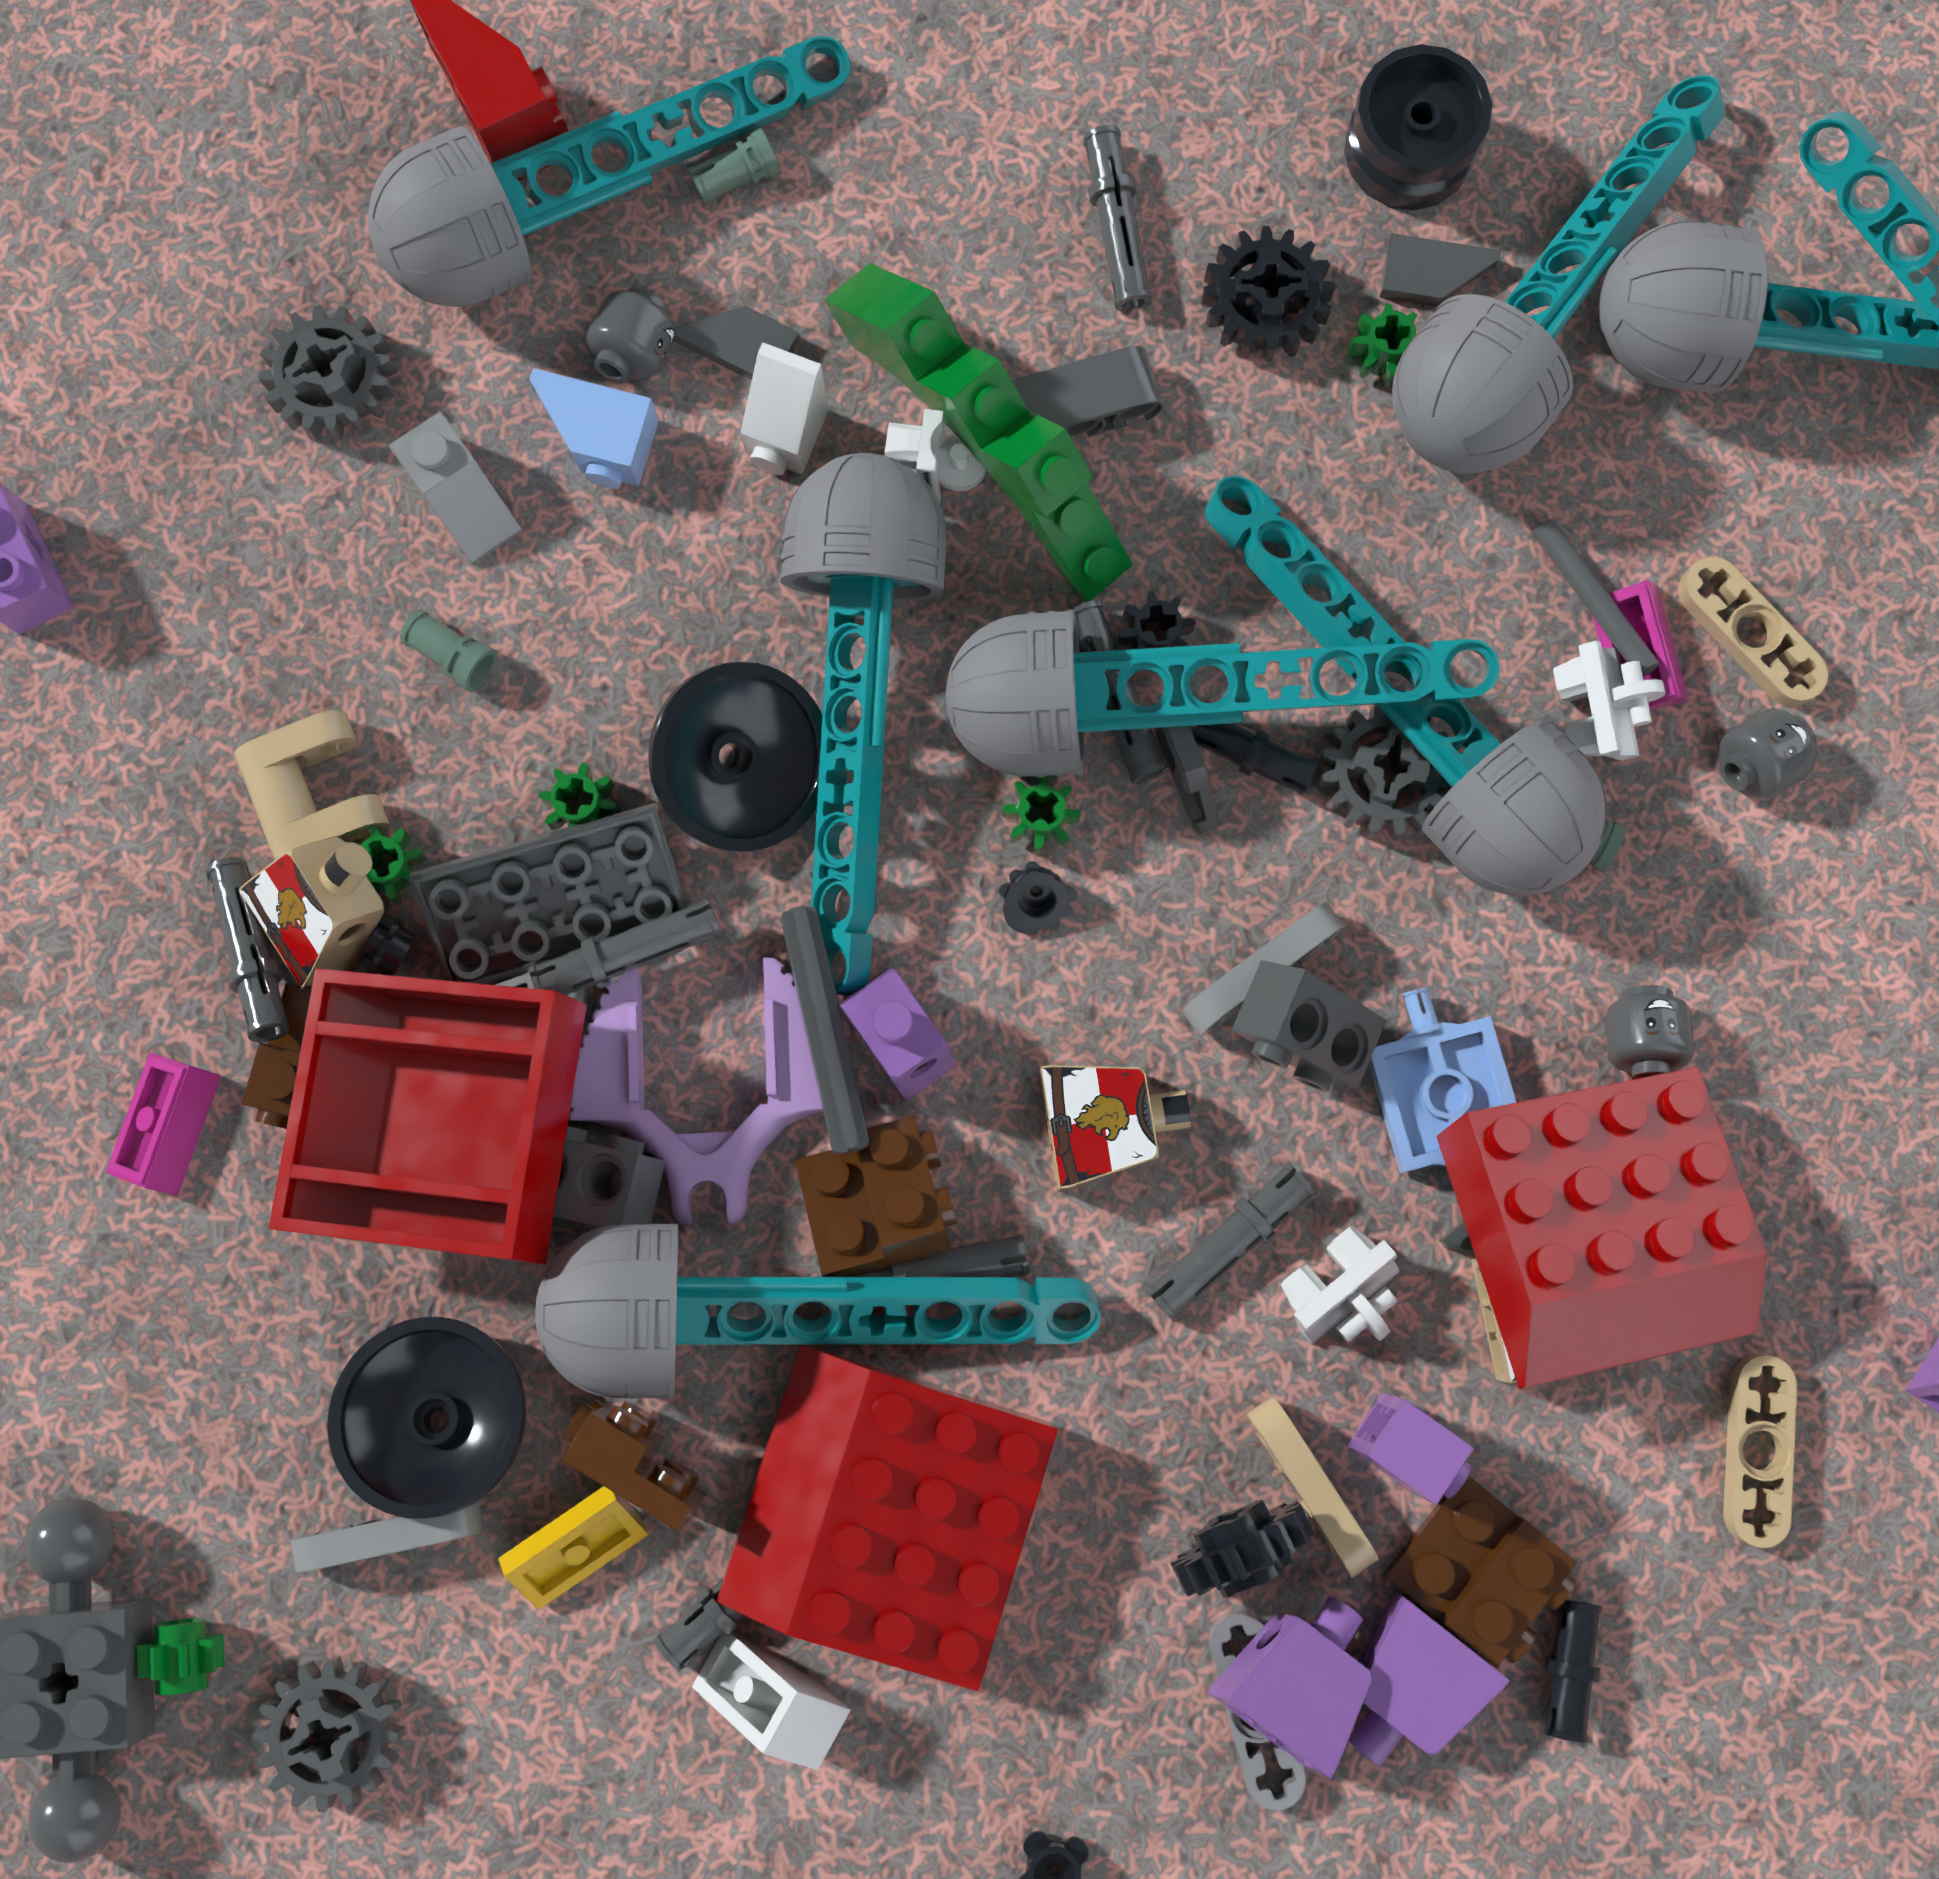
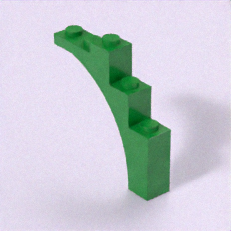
(1025, 453)

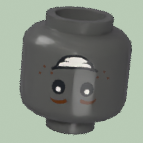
(630, 335)
(1767, 753)
(1649, 1032)

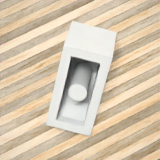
(783, 410)
(771, 1701)

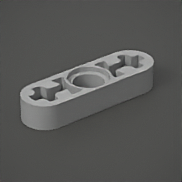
(1288, 948)
(381, 1538)
(1253, 1763)

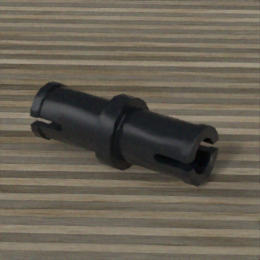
(1258, 754)
(1572, 1671)

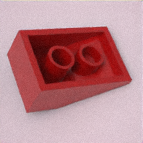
(492, 80)

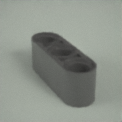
(1094, 392)

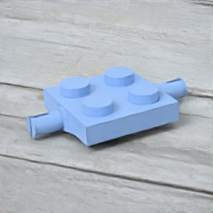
(1435, 1079)

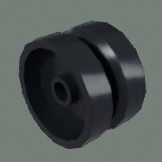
(1417, 126)

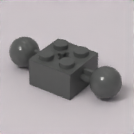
(38, 1701)

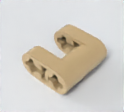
(280, 793)

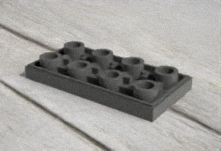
(547, 895)

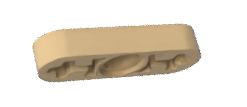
(1777, 627)
(1782, 1466)
(1318, 1494)

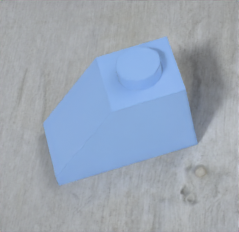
(601, 426)

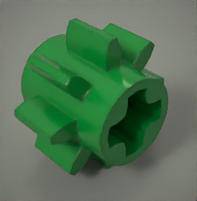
(1374, 350)
(569, 788)
(1040, 831)
(399, 869)
(180, 1656)

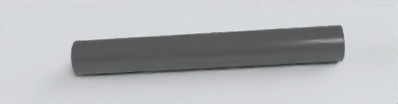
(1594, 596)

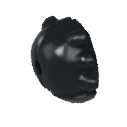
(1031, 911)

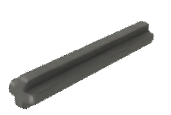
(824, 1030)

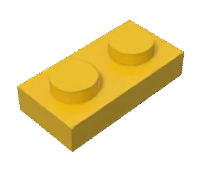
(572, 1547)

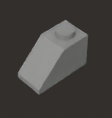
(455, 487)

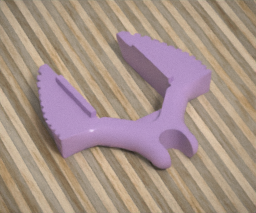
(612, 1093)

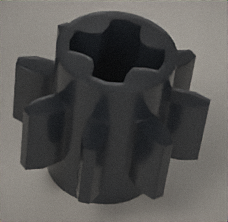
(1159, 611)

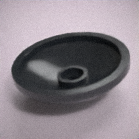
(775, 766)
(385, 1409)

